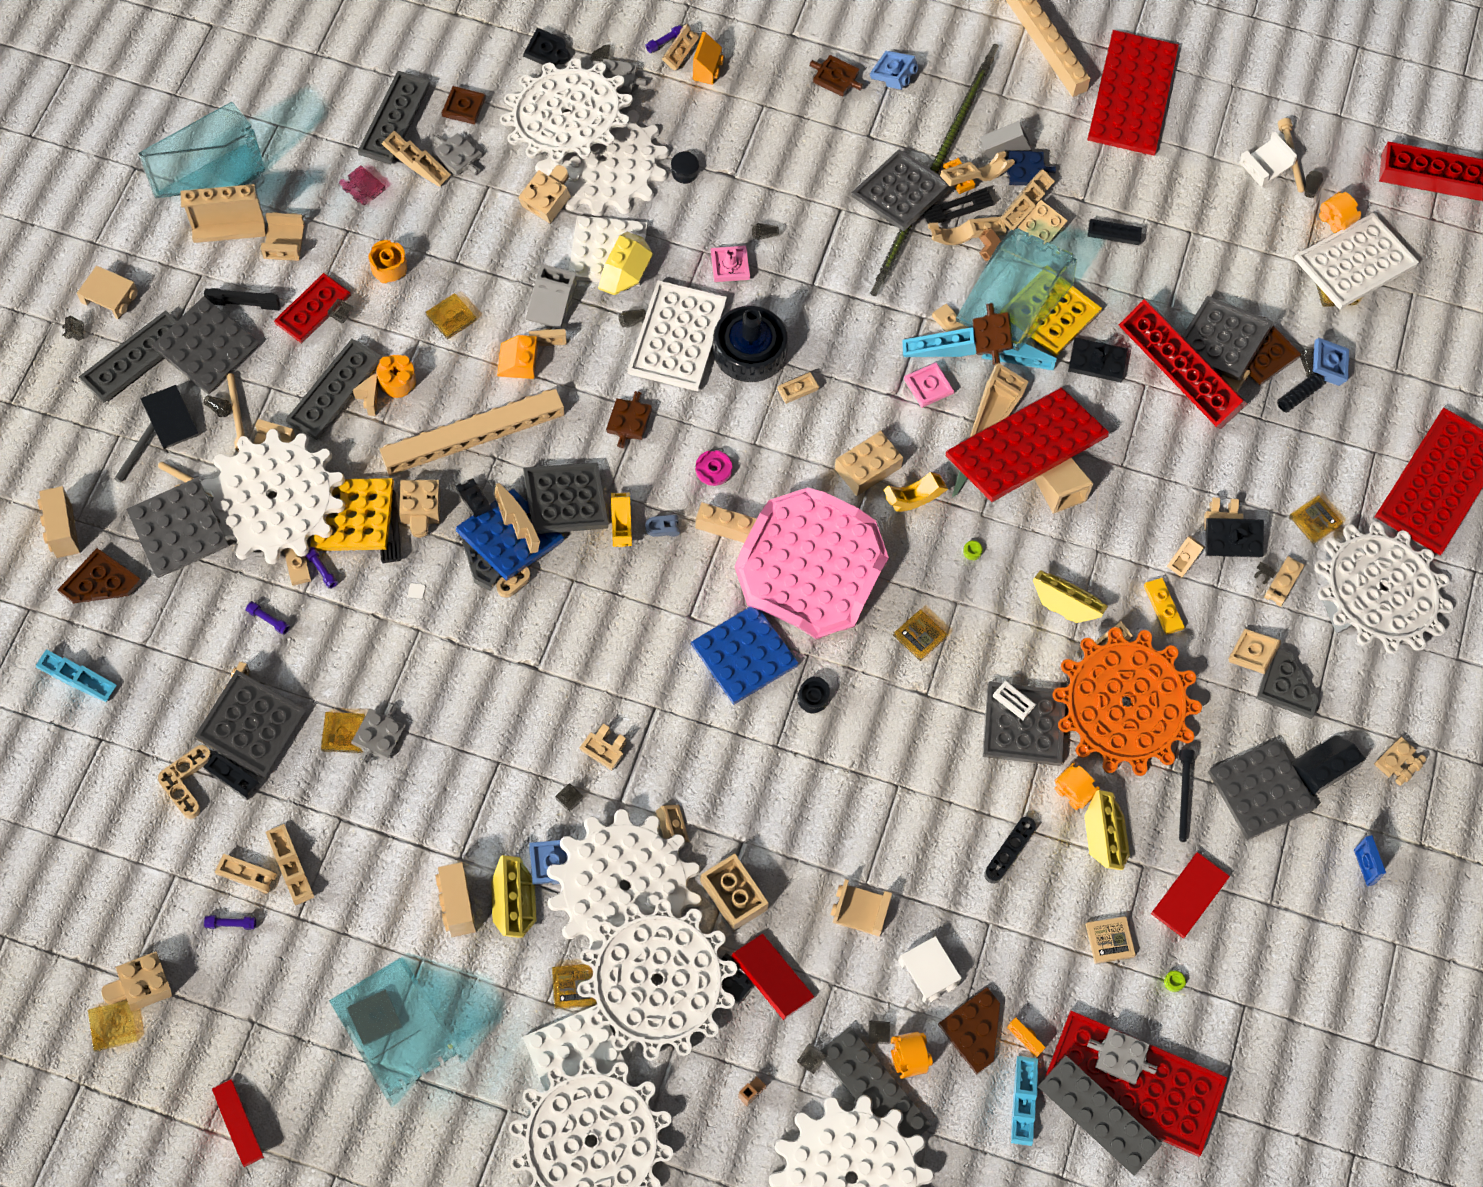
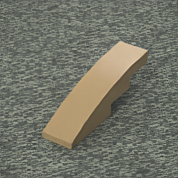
(415, 159)
(1026, 200)
(514, 514)
(289, 864)

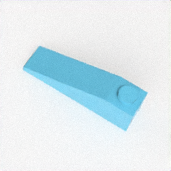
(946, 344)
(1026, 356)

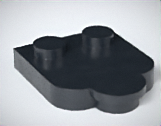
(547, 48)

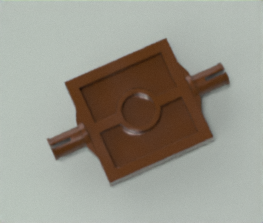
(836, 75)
(992, 333)
(629, 419)

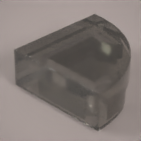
(601, 53)

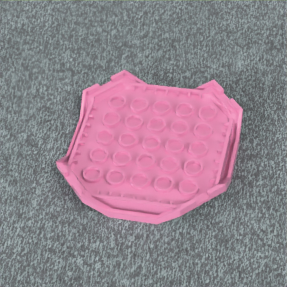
(811, 561)

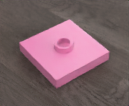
(929, 385)

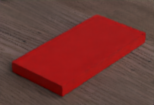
(311, 308)
(1190, 895)
(772, 976)

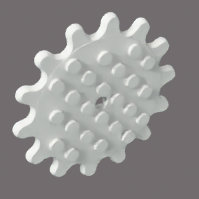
(541, 105)
(618, 179)
(290, 517)
(1390, 615)
(613, 855)
(651, 1011)
(584, 1107)
(848, 1143)

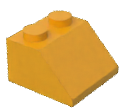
(707, 60)
(518, 357)

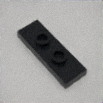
(1114, 232)

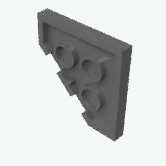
(481, 570)
(1287, 686)

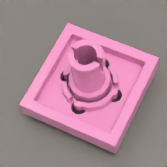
(728, 259)

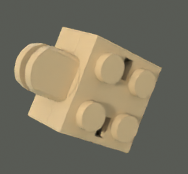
(546, 194)
(420, 505)
(139, 982)

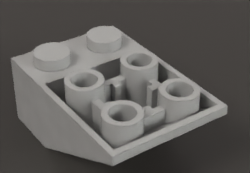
(551, 296)

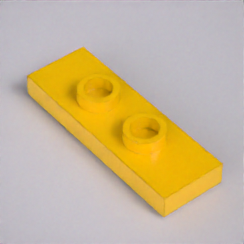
(1164, 606)

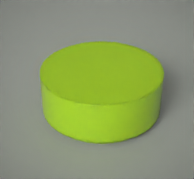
(972, 550)
(1174, 981)

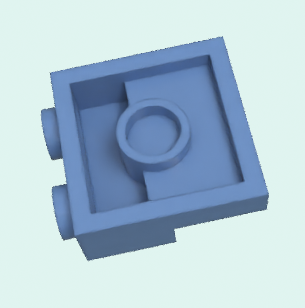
(895, 69)
(1331, 361)
(542, 856)

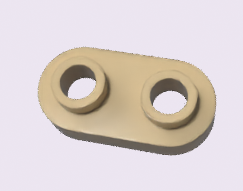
(513, 583)

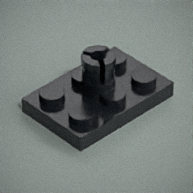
(1097, 360)
(1234, 537)

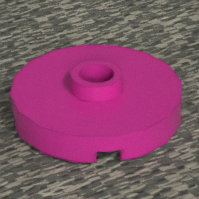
(717, 460)

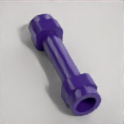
(652, 45)
(328, 579)
(280, 625)
(212, 922)

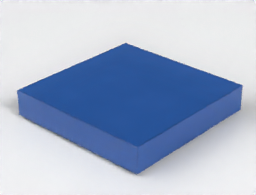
(1369, 861)

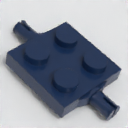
(1026, 166)

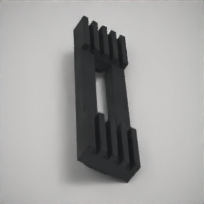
(980, 199)
(221, 297)
(393, 550)

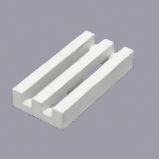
(1009, 705)

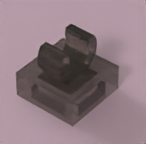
(340, 311)
(73, 328)
(1265, 570)
(569, 797)
(879, 1032)
(811, 1058)

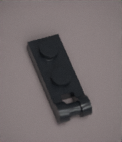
(473, 498)
(231, 775)

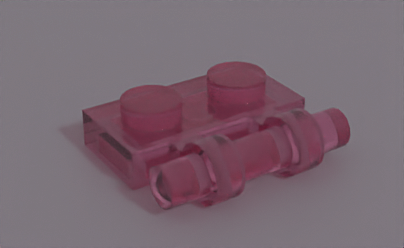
(365, 182)

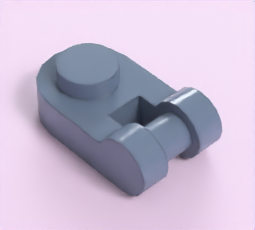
(655, 526)

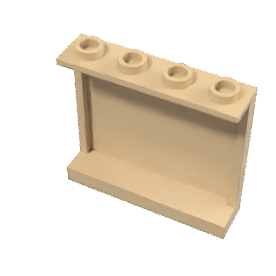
(224, 213)

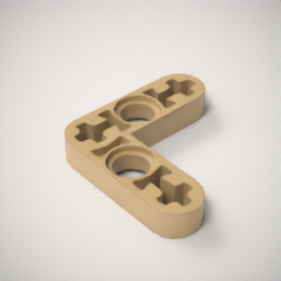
(178, 776)

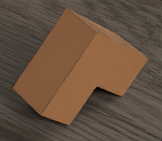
(990, 241)
(751, 1091)

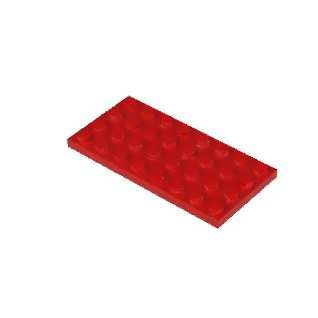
(1133, 92)
(1026, 444)
(1437, 483)
(1171, 1104)

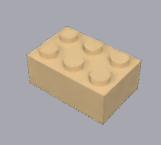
(868, 463)
(58, 522)
(734, 892)
(455, 900)

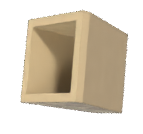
(1064, 486)

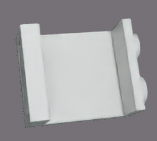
(1269, 160)
(931, 969)

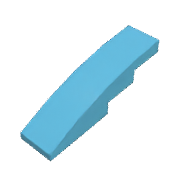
(76, 675)
(1024, 1100)

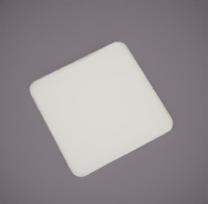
(416, 590)

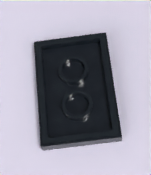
(169, 416)

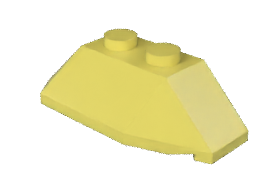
(625, 264)
(1067, 598)
(1107, 831)
(513, 897)

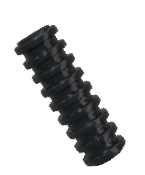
(1300, 393)

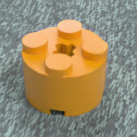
(1340, 211)
(387, 261)
(396, 375)
(1076, 786)
(910, 1054)

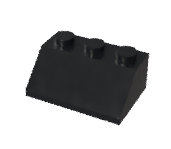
(1328, 763)

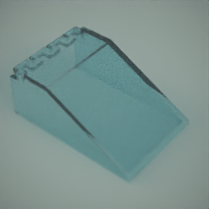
(204, 155)
(1021, 280)
(394, 1027)

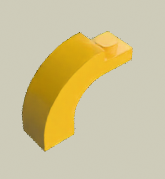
(916, 494)
(621, 519)

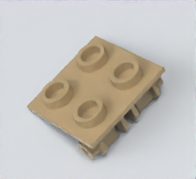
(1043, 222)

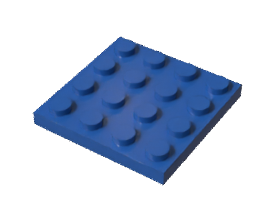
(499, 542)
(744, 654)

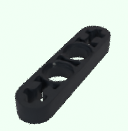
(1012, 851)

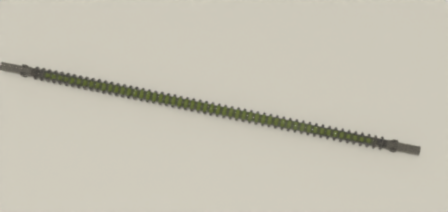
(939, 159)

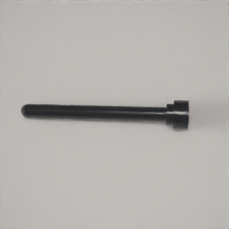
(1187, 757)

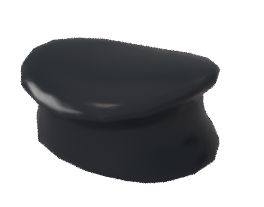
(684, 167)
(813, 695)

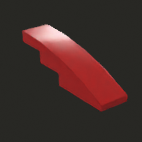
(237, 1123)

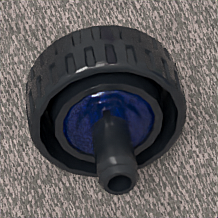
(750, 343)

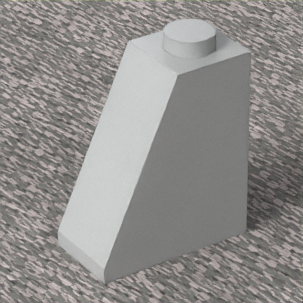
(1005, 139)

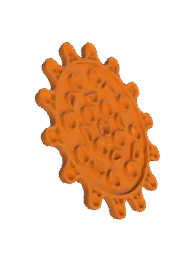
(1155, 693)

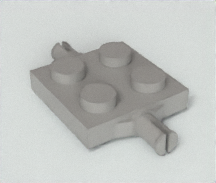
(627, 71)
(457, 154)
(378, 734)
(1122, 1056)

